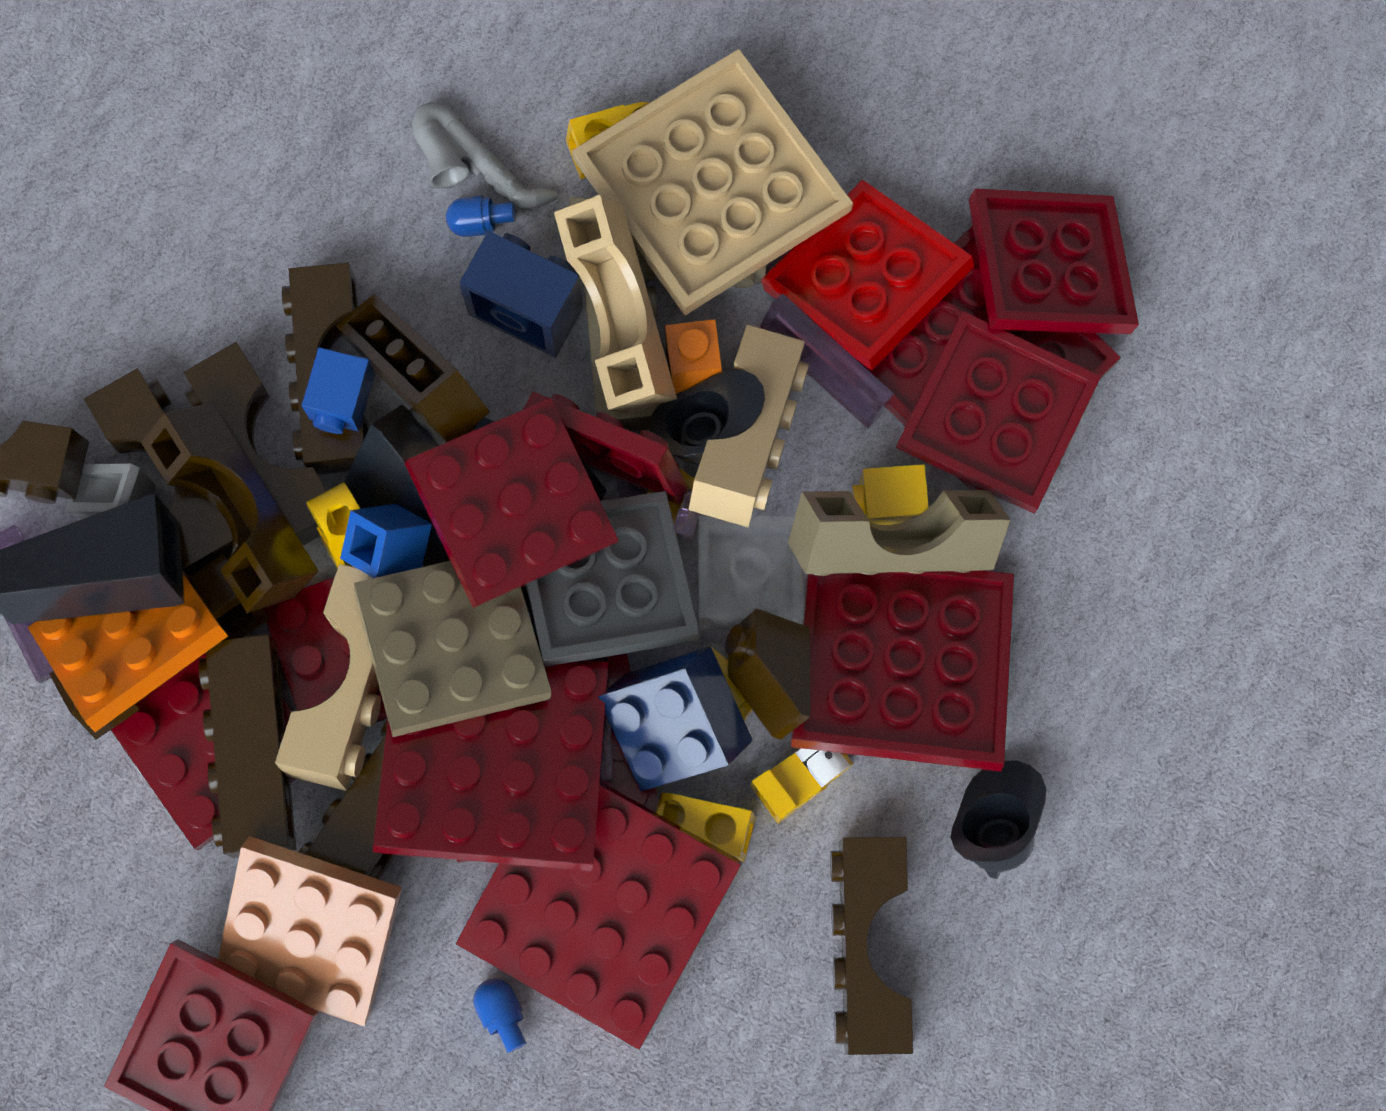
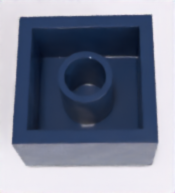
(522, 292)
(676, 719)

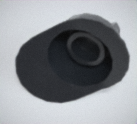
(708, 411)
(1000, 817)

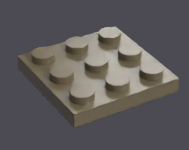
(443, 657)

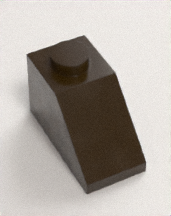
(771, 669)

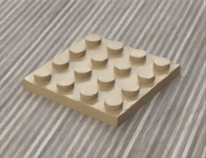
(713, 181)

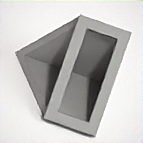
(108, 487)

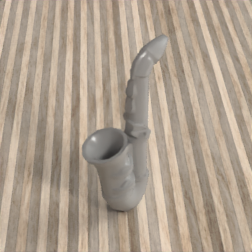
(449, 142)

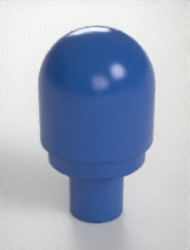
(477, 215)
(500, 1012)

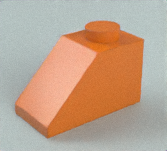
(692, 353)

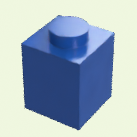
(338, 391)
(385, 540)

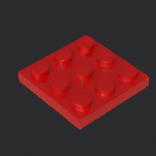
(870, 275)

